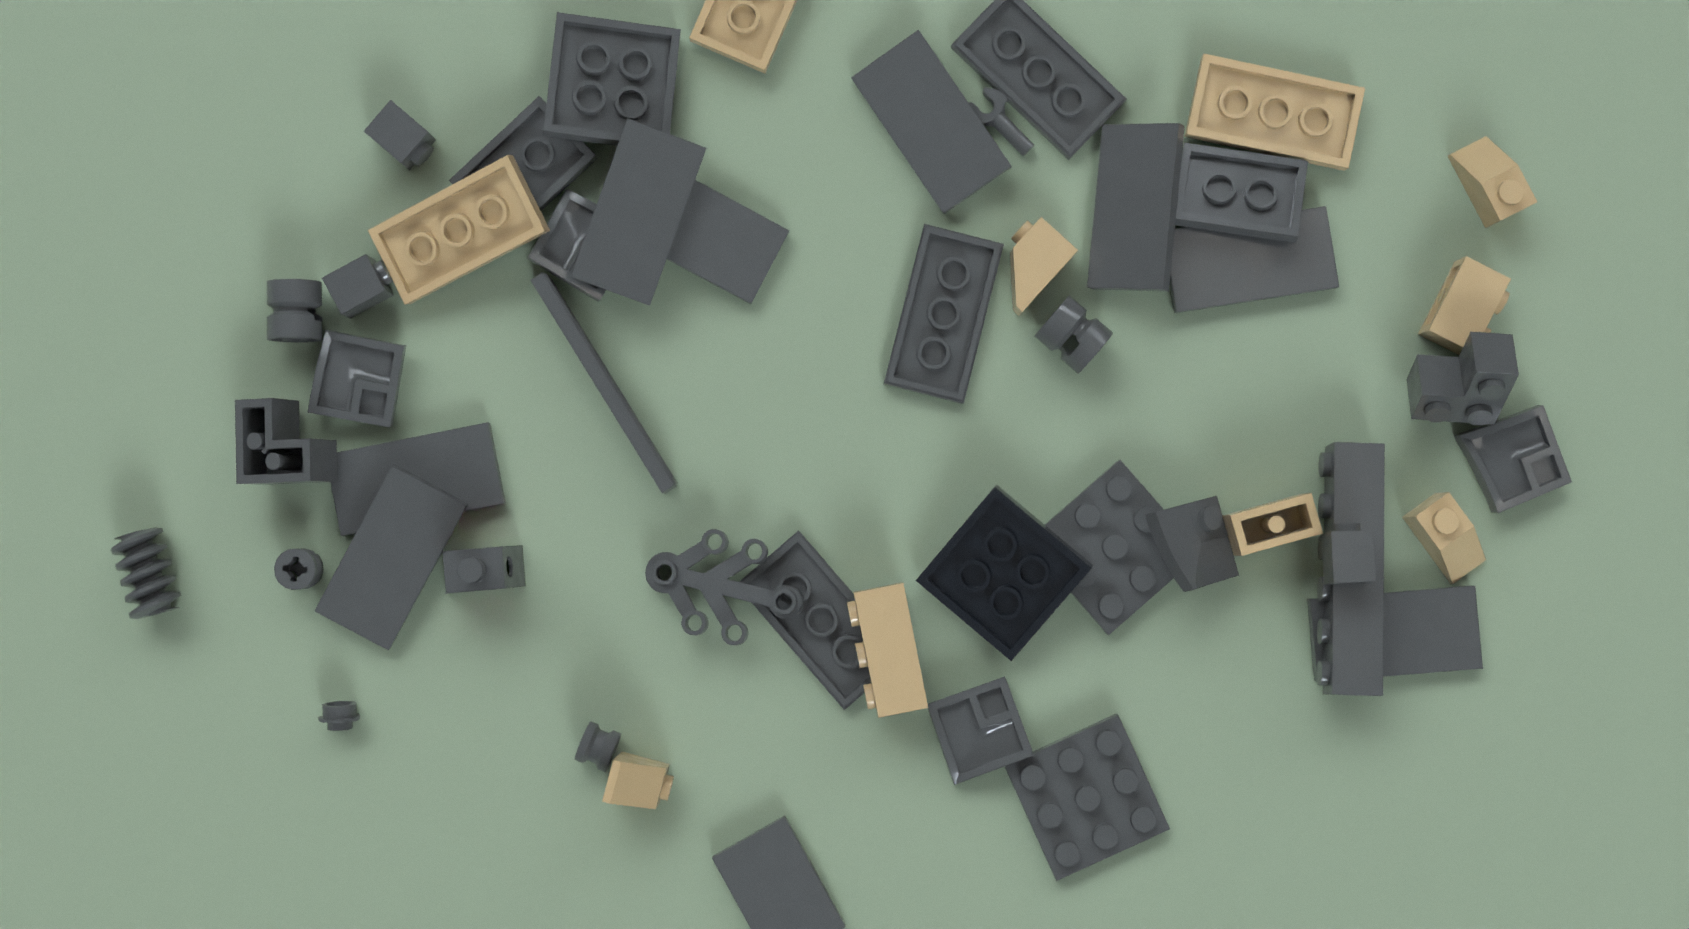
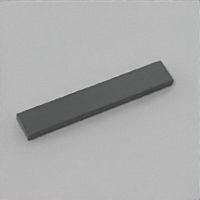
(604, 382)

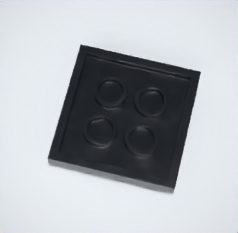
(1004, 572)

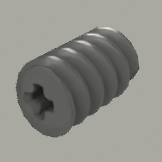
(145, 573)

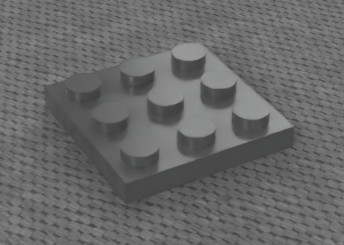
(609, 74)
(1113, 534)
(1087, 797)

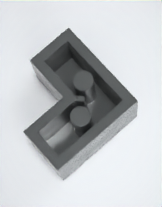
(1465, 386)
(271, 445)

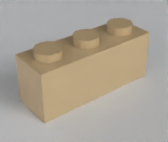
(888, 650)

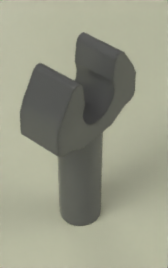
(1001, 122)

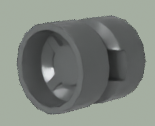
(294, 310)
(1088, 338)

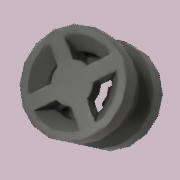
(308, 568)
(597, 746)

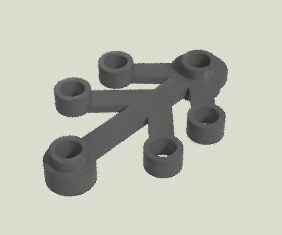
(716, 585)

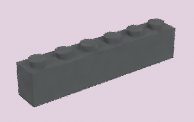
(1352, 612)

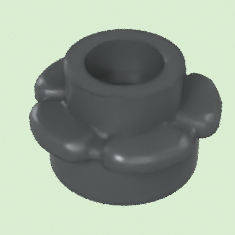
(339, 715)

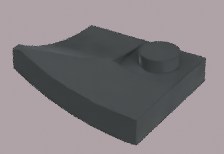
(560, 246)
(357, 379)
(1515, 458)
(1194, 543)
(979, 730)

